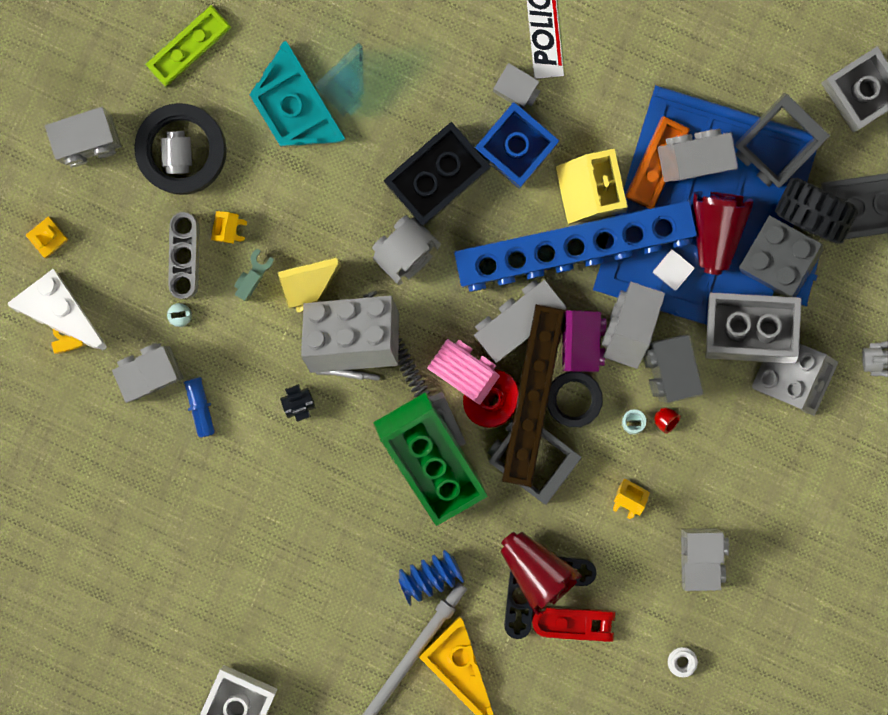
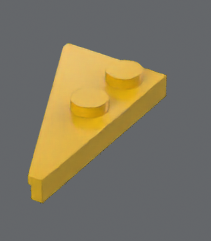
(456, 665)

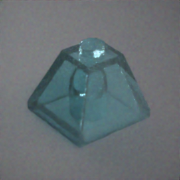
(345, 82)

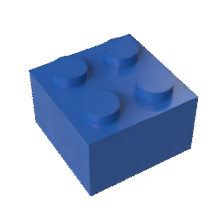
(516, 145)

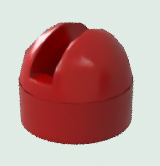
(666, 419)

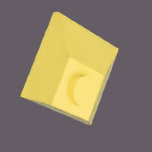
(308, 282)

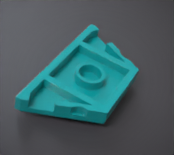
(292, 104)

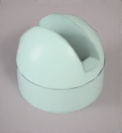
(182, 321)
(634, 416)

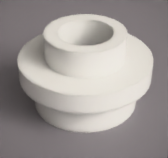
(684, 671)

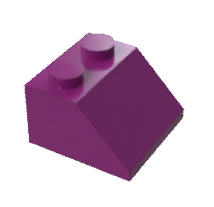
(582, 341)

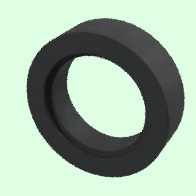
(154, 123)

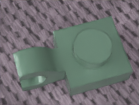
(248, 282)

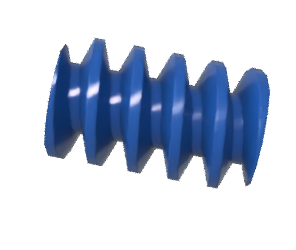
(429, 577)

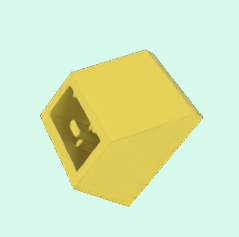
(591, 187)

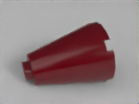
(719, 228)
(537, 571)

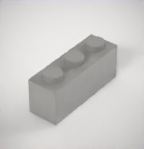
(515, 321)

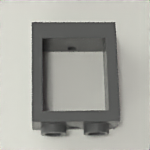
(803, 119)
(557, 477)

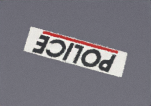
(545, 38)

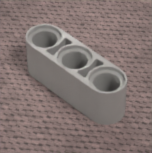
(176, 242)

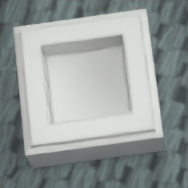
(673, 270)

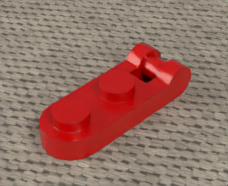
(574, 624)

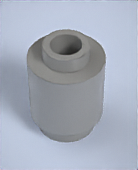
(176, 152)

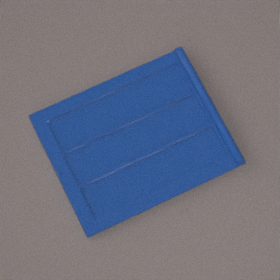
(773, 145)

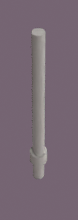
(444, 609)

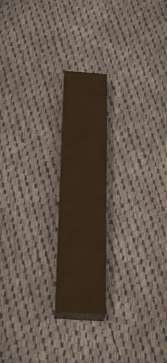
(533, 395)

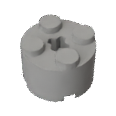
(405, 249)

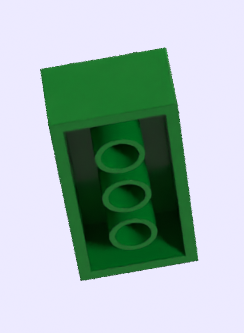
(430, 459)

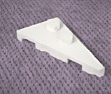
(54, 305)

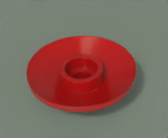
(494, 416)

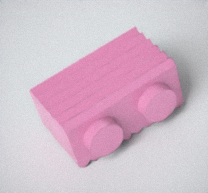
(464, 371)

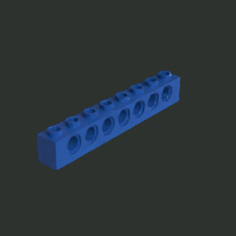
(678, 215)

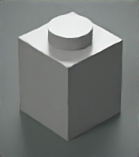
(517, 87)

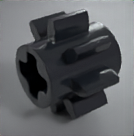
(297, 403)

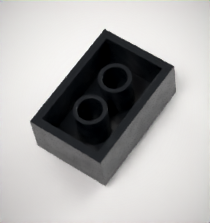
(437, 174)

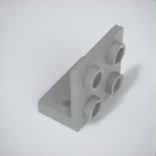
(798, 383)

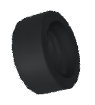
(595, 407)

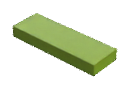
(188, 46)

